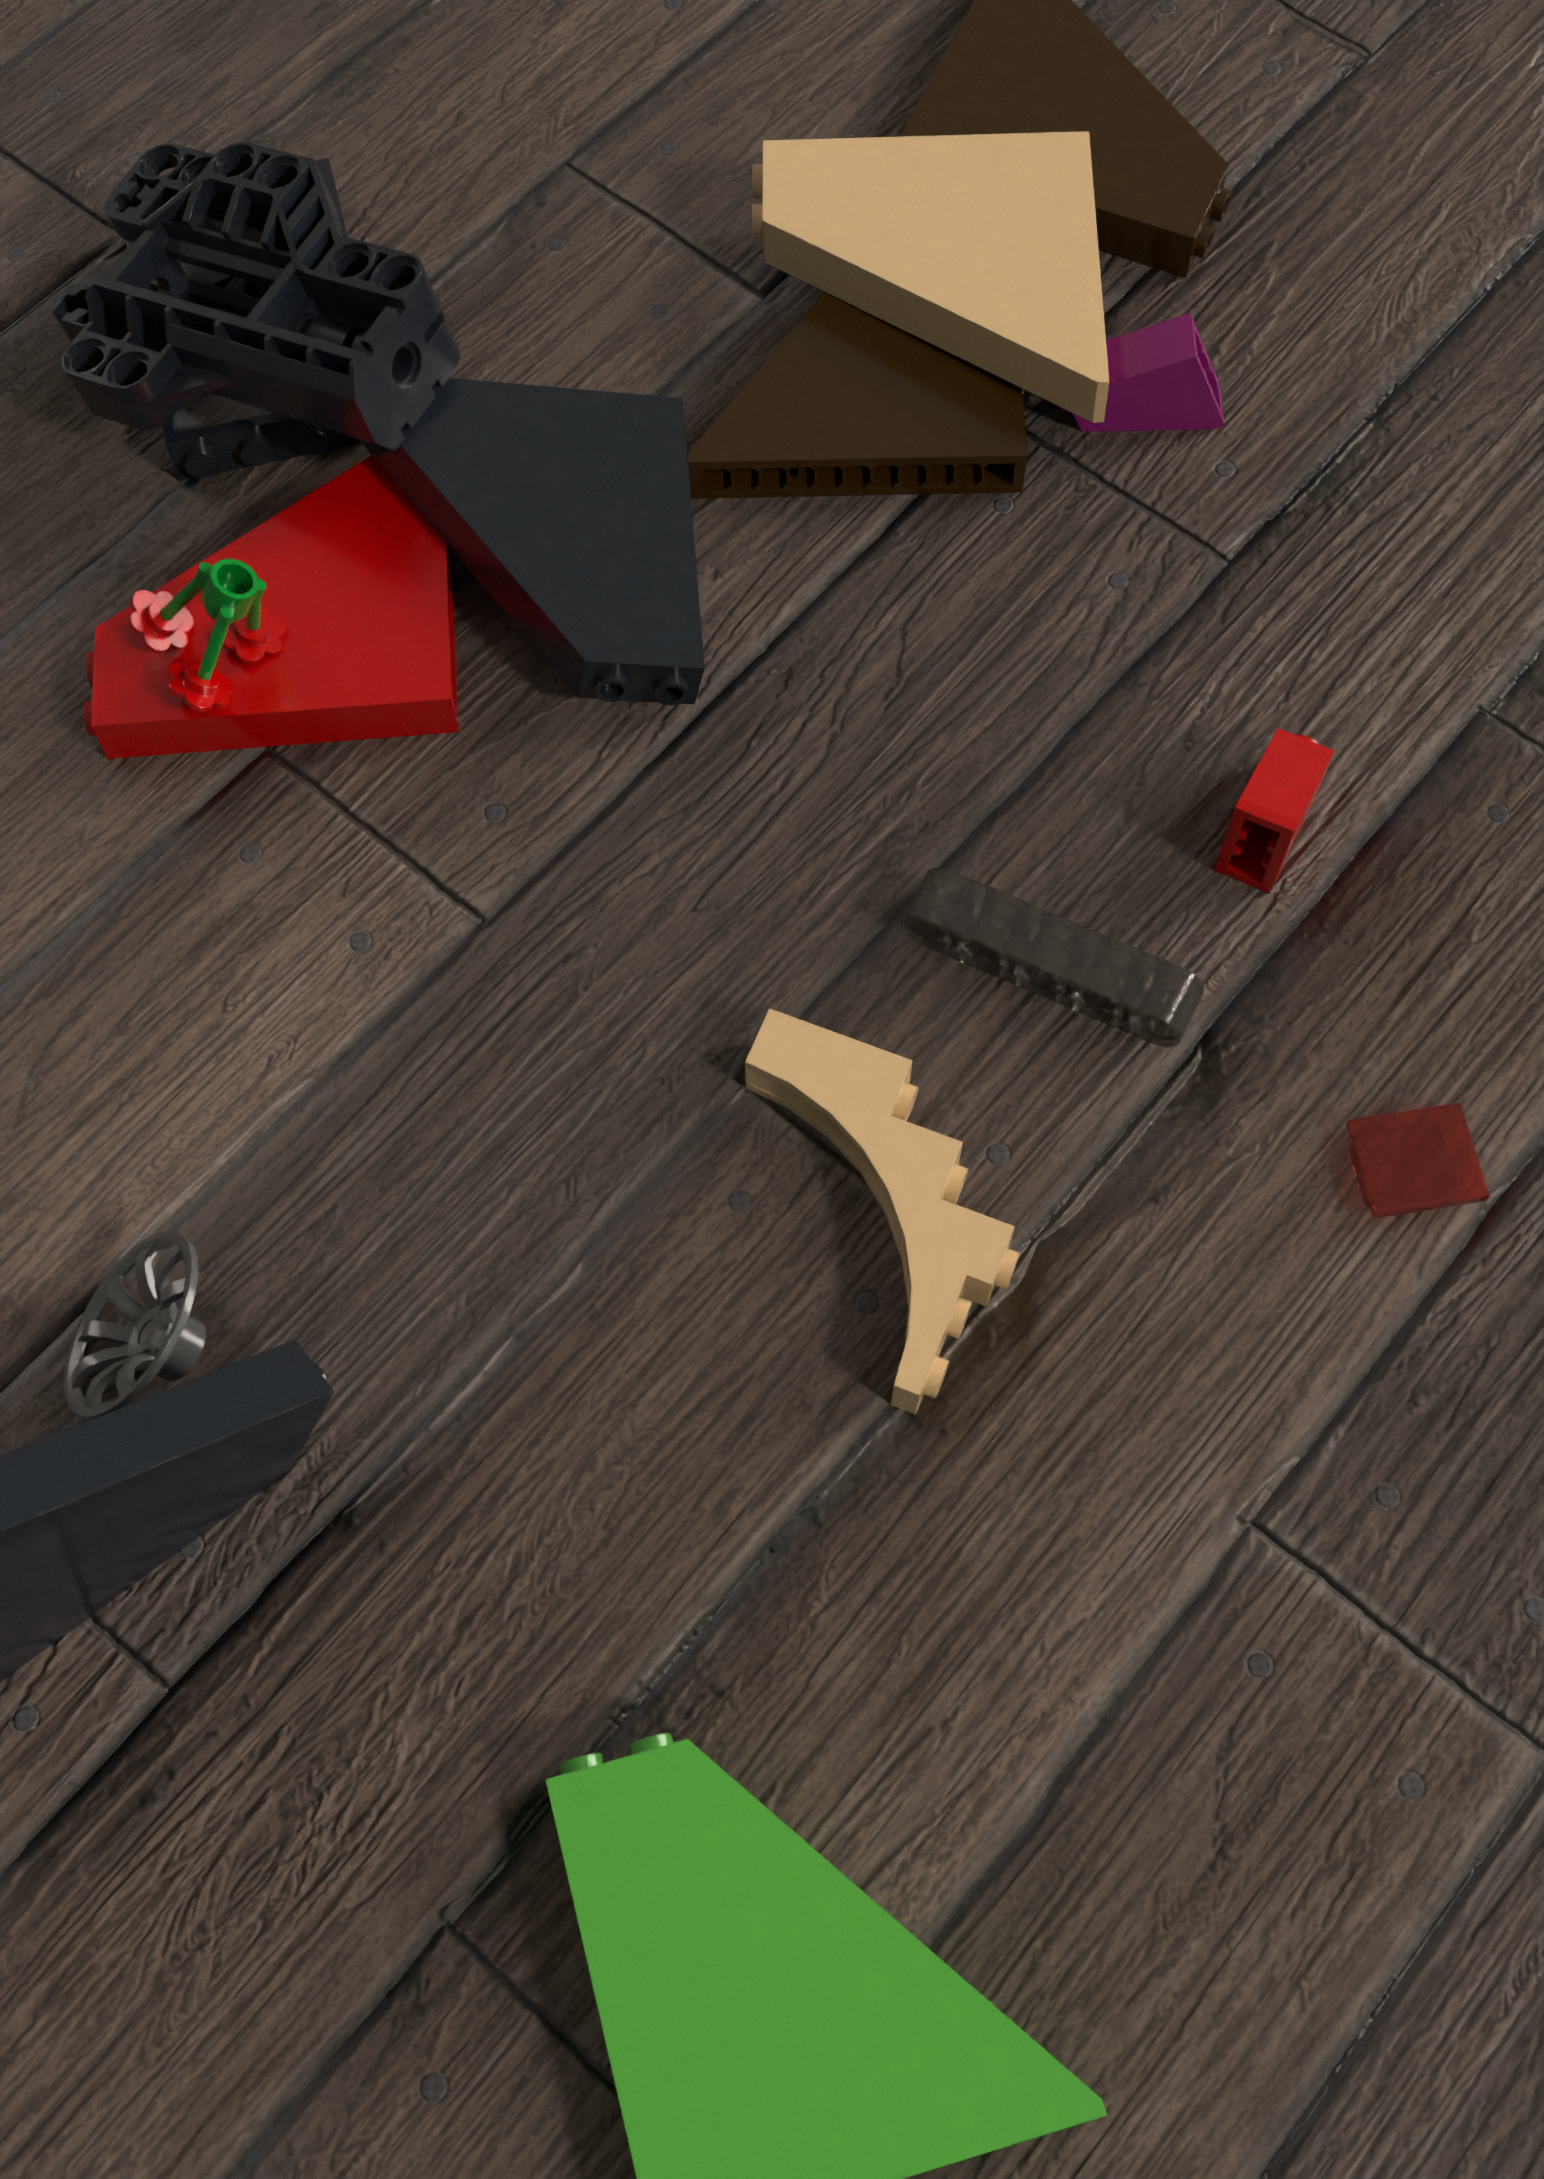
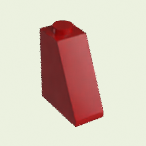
(1273, 809)

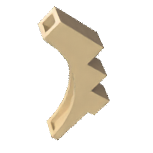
(863, 1105)

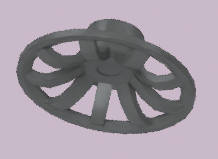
(158, 1339)

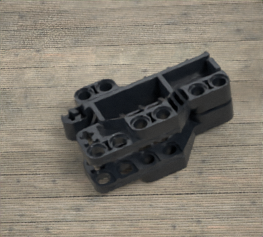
(252, 302)

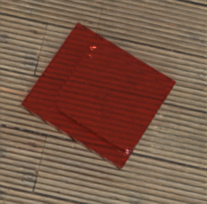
(1416, 1160)

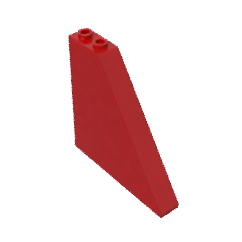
(362, 648)

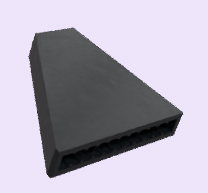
(571, 524)
(137, 1486)

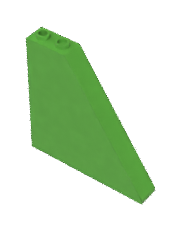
(770, 2003)

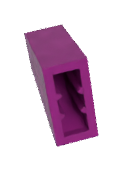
(1160, 381)

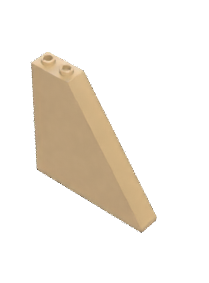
(955, 242)

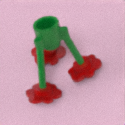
(241, 623)

